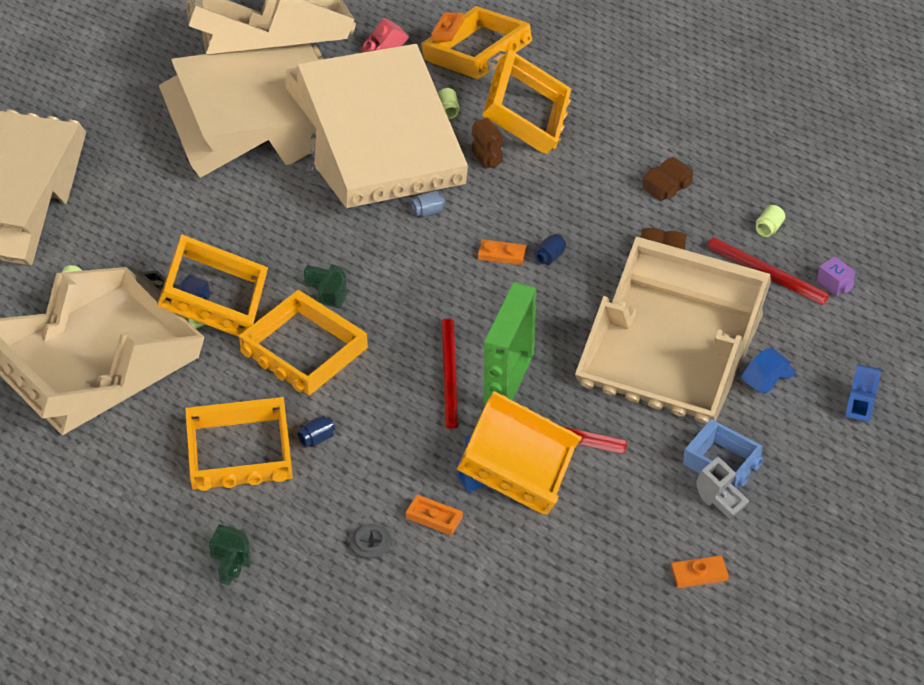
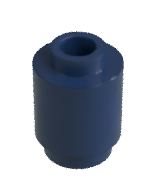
(549, 249)
(315, 431)

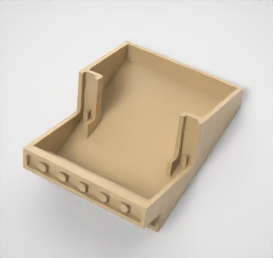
(280, 23)
(238, 102)
(378, 125)
(35, 165)
(674, 330)
(92, 346)

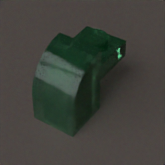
(330, 284)
(232, 549)

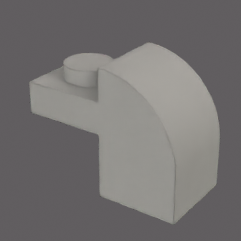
(716, 488)

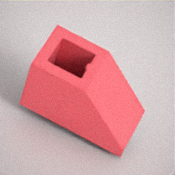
(385, 36)

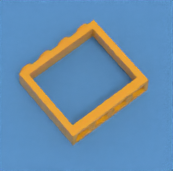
(516, 37)
(540, 81)
(204, 310)
(320, 315)
(234, 414)

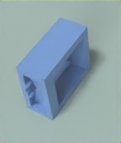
(728, 439)

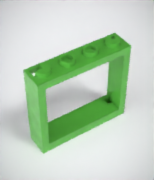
(515, 335)

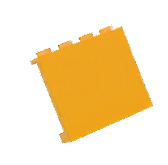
(518, 453)

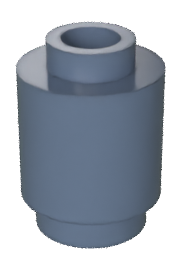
(428, 204)

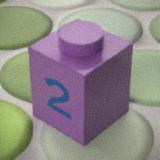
(836, 276)

